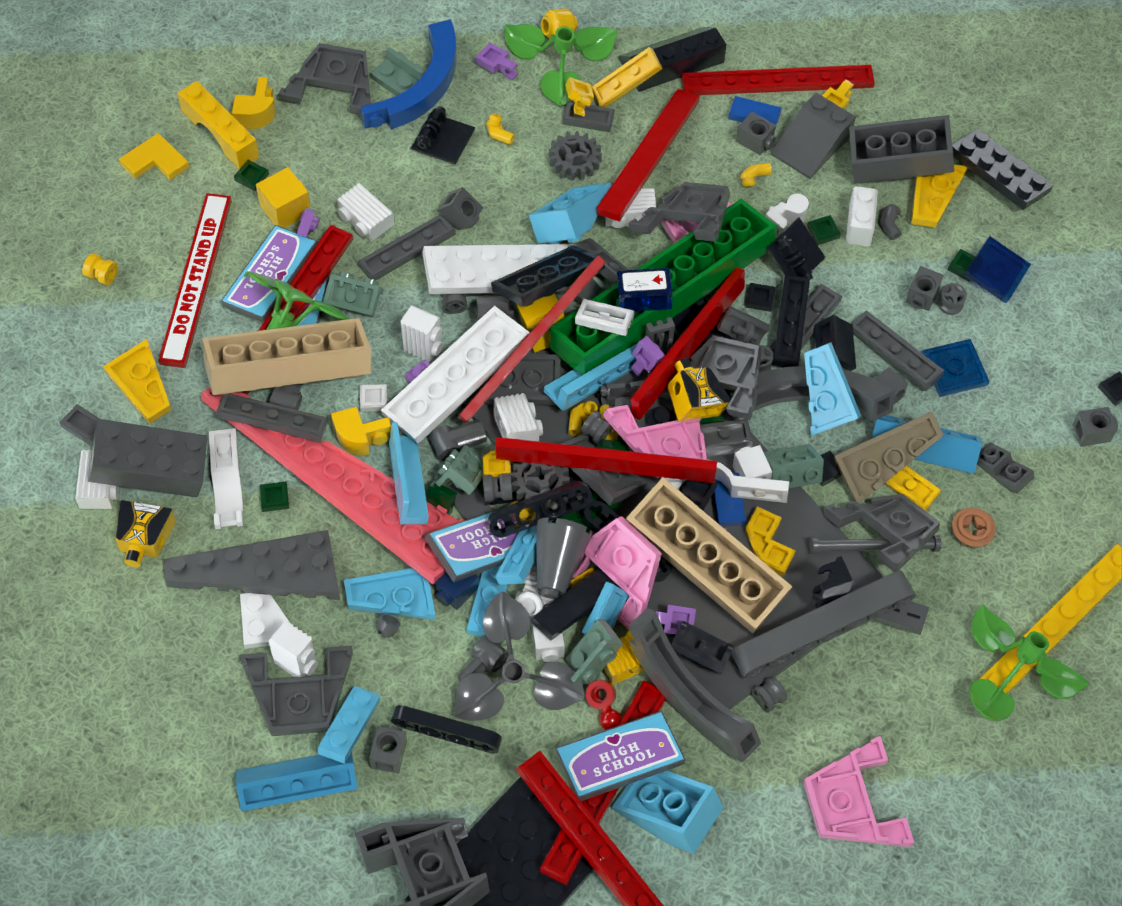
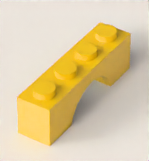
(231, 135)

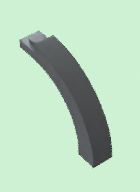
(790, 384)
(686, 694)

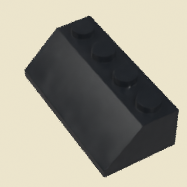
(683, 54)

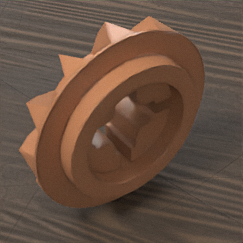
(981, 521)

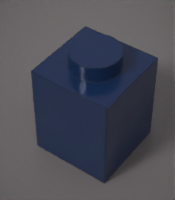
(456, 593)

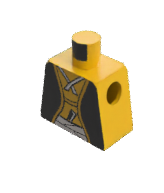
(696, 392)
(142, 530)

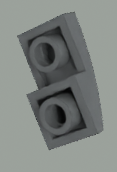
(1003, 469)

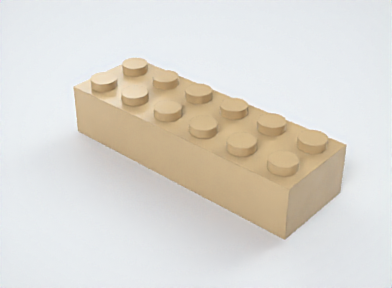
(286, 356)
(709, 555)

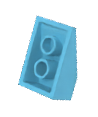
(568, 214)
(671, 808)

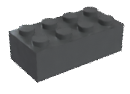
(901, 149)
(148, 458)

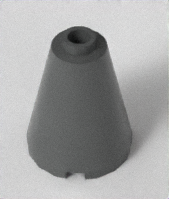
(558, 554)

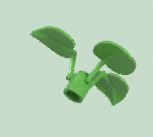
(527, 39)
(283, 317)
(995, 633)

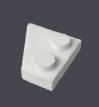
(259, 619)

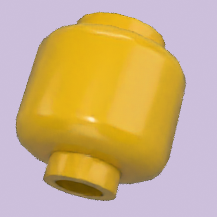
(557, 18)

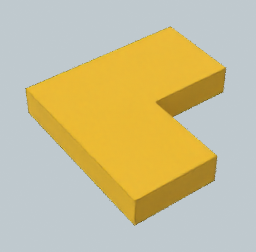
(152, 153)

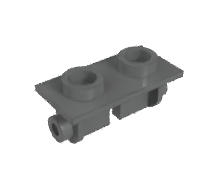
(611, 392)

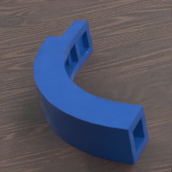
(428, 89)

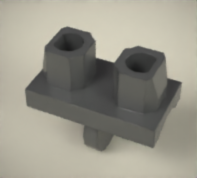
(742, 326)

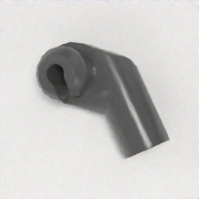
(888, 219)

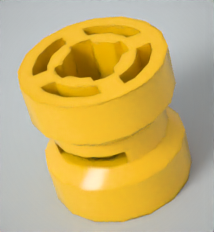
(100, 269)

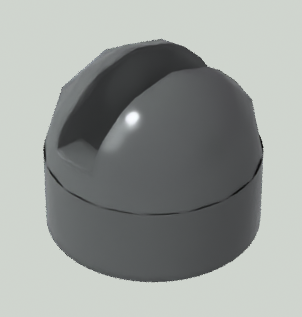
(388, 625)

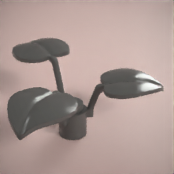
(479, 698)

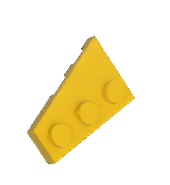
(933, 196)
(140, 381)

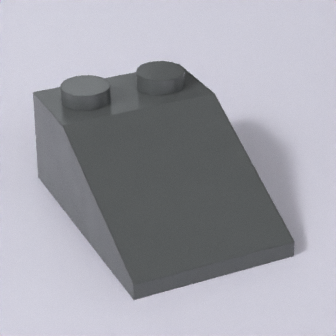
(814, 135)

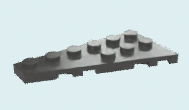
(267, 567)

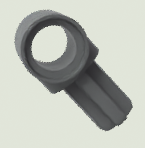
(287, 396)
(486, 657)

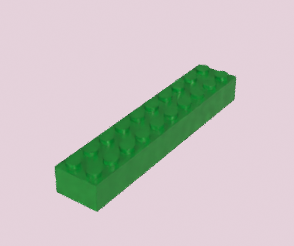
(694, 271)

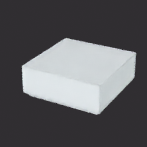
(373, 397)

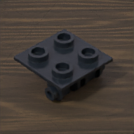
(443, 136)
(796, 251)

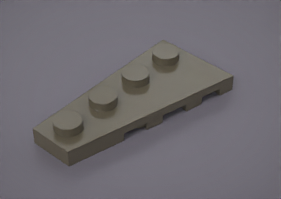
(882, 457)

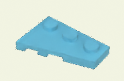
(829, 391)
(391, 593)

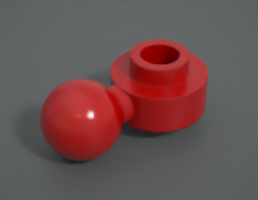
(609, 717)

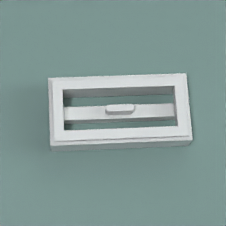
(602, 319)

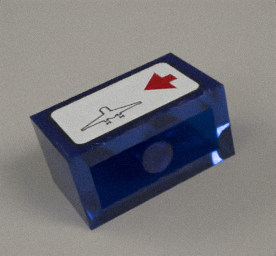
(644, 289)

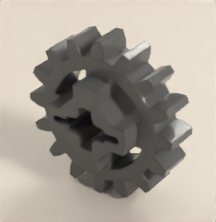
(577, 155)
(537, 480)

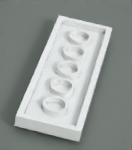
(475, 266)
(455, 374)

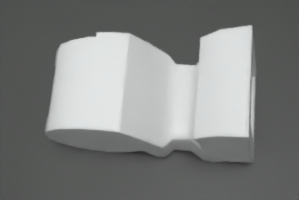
(788, 212)

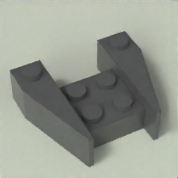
(426, 860)

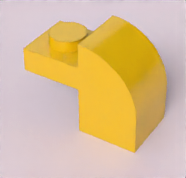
(256, 110)
(357, 437)

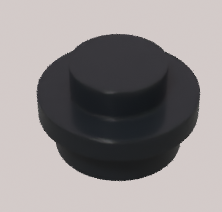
(660, 415)

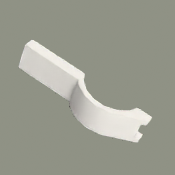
(226, 478)
(746, 486)

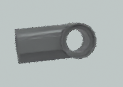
(447, 439)

